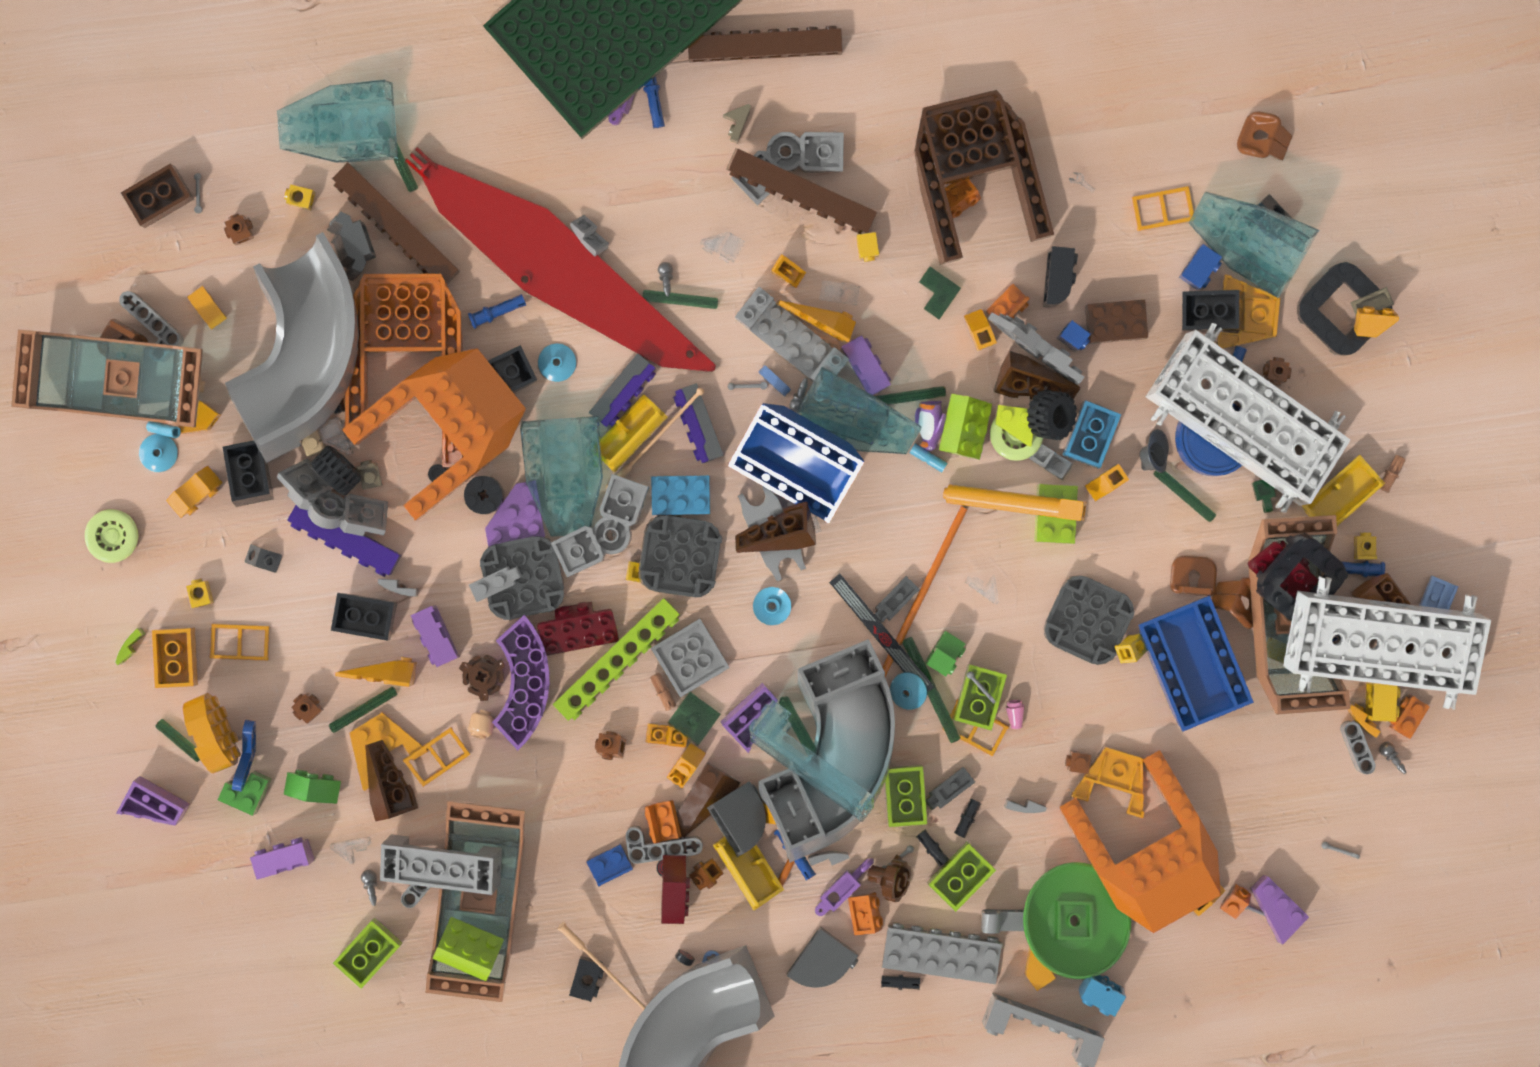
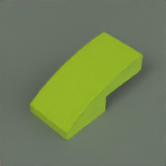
(127, 650)

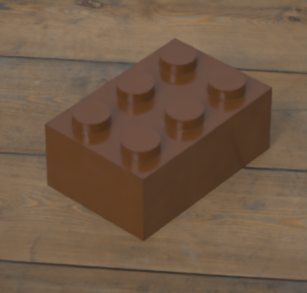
(157, 195)
(1116, 321)

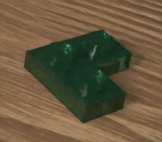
(943, 290)

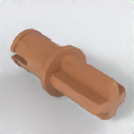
(1392, 473)
(662, 691)

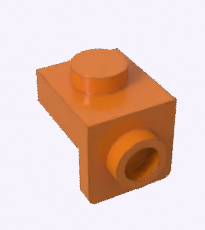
(1236, 901)

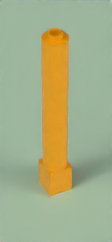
(1015, 502)

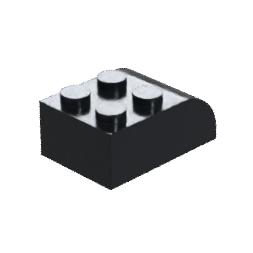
(1059, 275)
(1218, 307)
(514, 369)
(247, 474)
(363, 616)

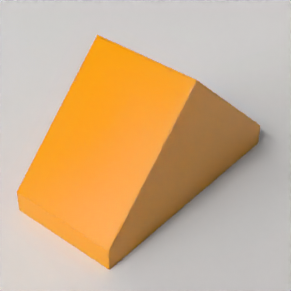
(788, 271)

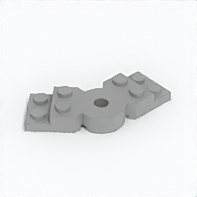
(811, 152)
(1032, 342)
(328, 510)
(589, 545)

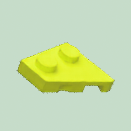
(1014, 422)

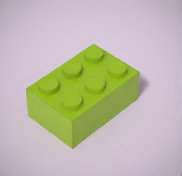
(965, 426)
(1052, 528)
(973, 705)
(905, 796)
(961, 876)
(468, 948)
(367, 953)

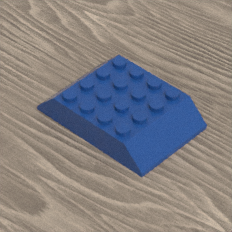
(797, 459)
(1195, 664)

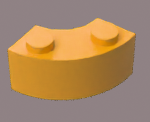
(194, 492)

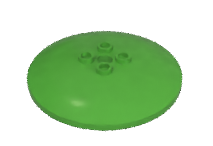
(1096, 938)

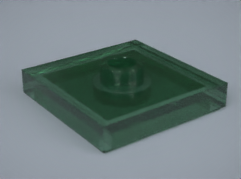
(694, 718)

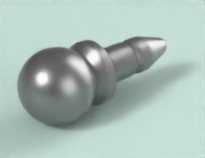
(665, 271)
(799, 397)
(1388, 750)
(368, 877)

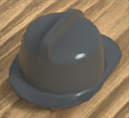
(1155, 453)

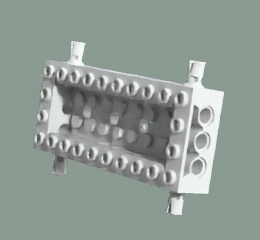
(1242, 431)
(1394, 625)

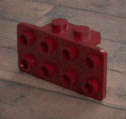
(1298, 580)
(577, 628)

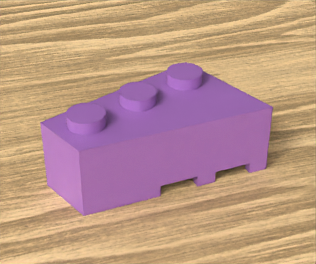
(866, 365)
(435, 636)
(740, 718)
(153, 803)
(282, 858)
(1279, 909)

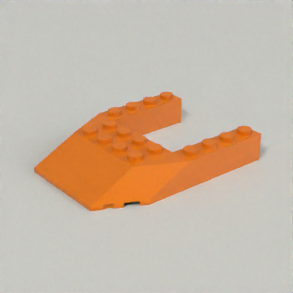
(400, 317)
(466, 403)
(1164, 877)

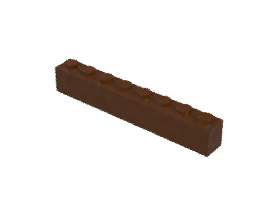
(767, 44)
(801, 190)
(394, 223)

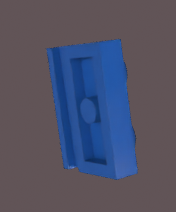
(609, 865)

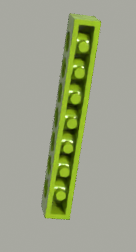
(572, 711)

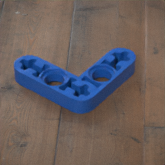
(247, 756)

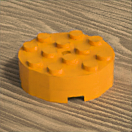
(211, 732)

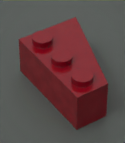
(674, 890)

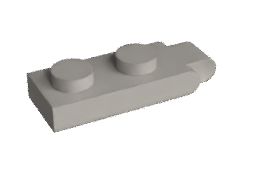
(495, 582)

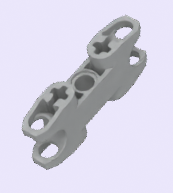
(759, 515)

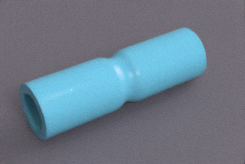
(163, 429)
(930, 459)

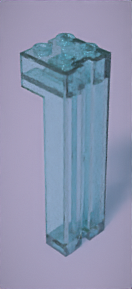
(771, 736)

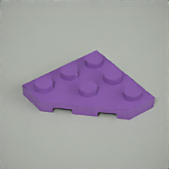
(515, 518)

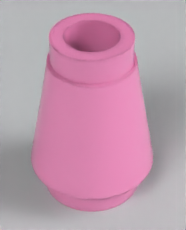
(1015, 713)

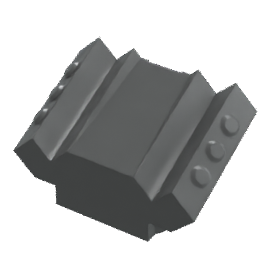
(351, 244)

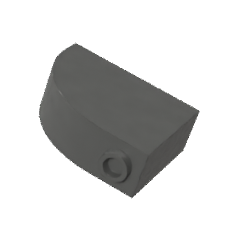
(740, 818)
(822, 961)

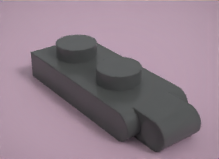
(896, 599)
(949, 789)

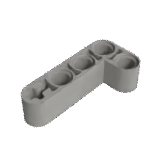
(152, 318)
(664, 845)
(1001, 920)

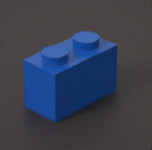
(1200, 267)
(1074, 336)

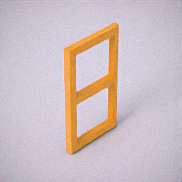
(1163, 209)
(239, 645)
(968, 740)
(444, 767)

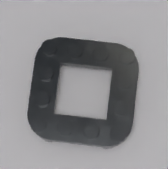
(1317, 295)
(1298, 546)

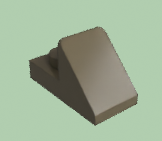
(740, 117)

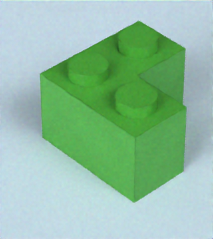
(944, 654)
(312, 788)
(251, 796)

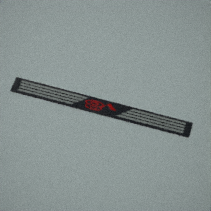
(877, 628)

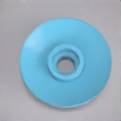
(564, 369)
(167, 456)
(774, 616)
(914, 685)

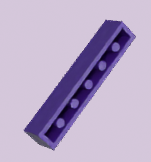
(361, 547)

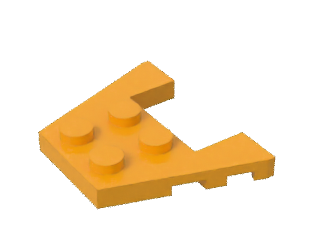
(1260, 315)
(376, 729)
(1115, 771)

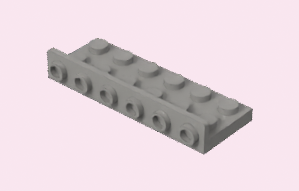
(942, 953)

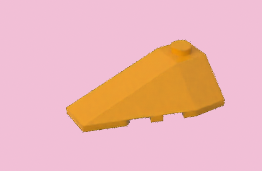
(833, 323)
(392, 672)

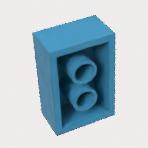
(1091, 434)
(680, 495)

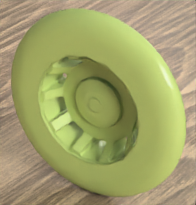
(1008, 451)
(111, 535)

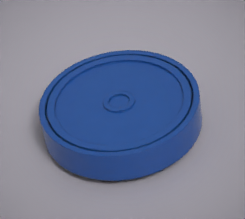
(1201, 454)

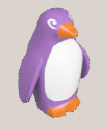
(931, 422)

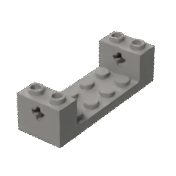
(789, 336)
(440, 867)
(1088, 1040)

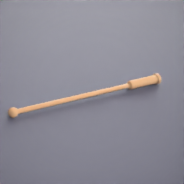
(628, 467)
(581, 945)

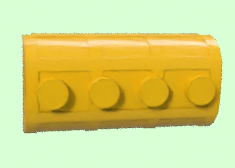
(630, 432)
(1345, 491)
(751, 873)

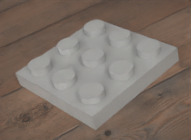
(690, 657)

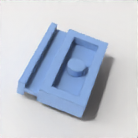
(1438, 594)

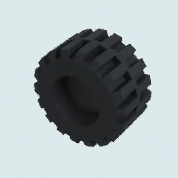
(1051, 414)
(336, 470)

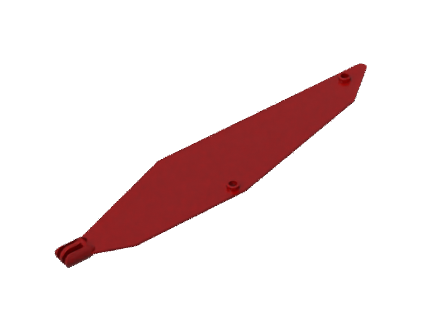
(560, 270)

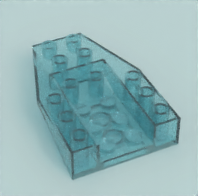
(342, 123)
(1253, 240)
(857, 416)
(563, 470)

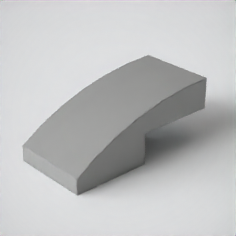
(587, 234)
(1051, 462)
(393, 585)
(1030, 807)
(834, 857)

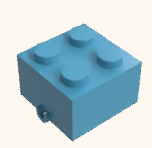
(1104, 995)

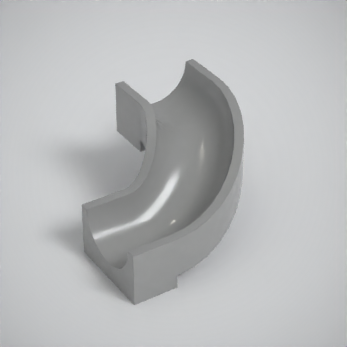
(310, 355)
(852, 734)
(698, 1013)

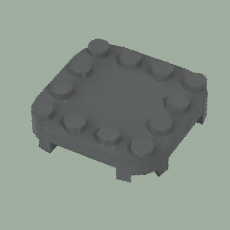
(679, 556)
(541, 580)
(1088, 619)

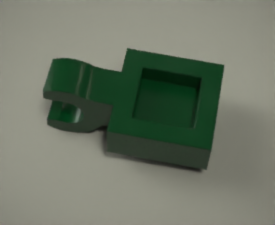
(1264, 491)

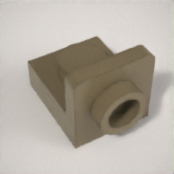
(370, 474)

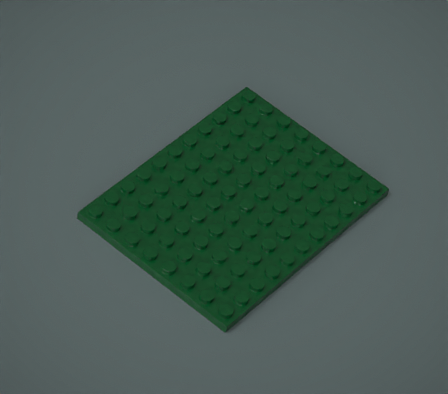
(598, 52)

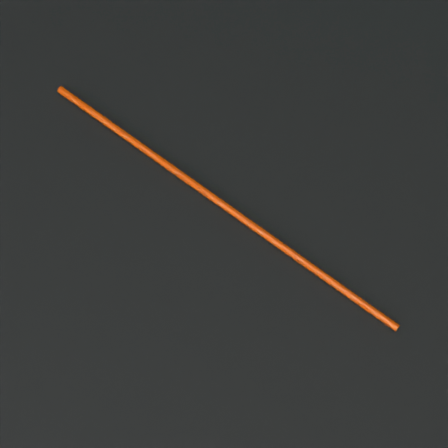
(909, 619)

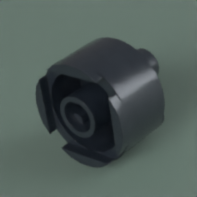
(474, 500)

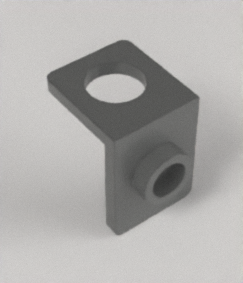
(263, 558)

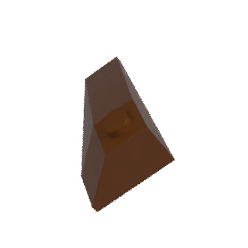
(1026, 377)
(786, 531)
(387, 788)
(707, 790)

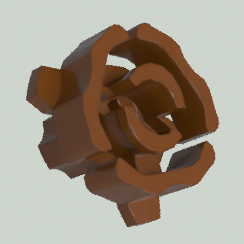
(488, 682)
(892, 879)

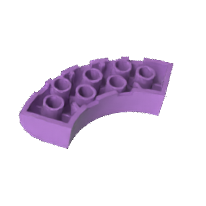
(528, 682)

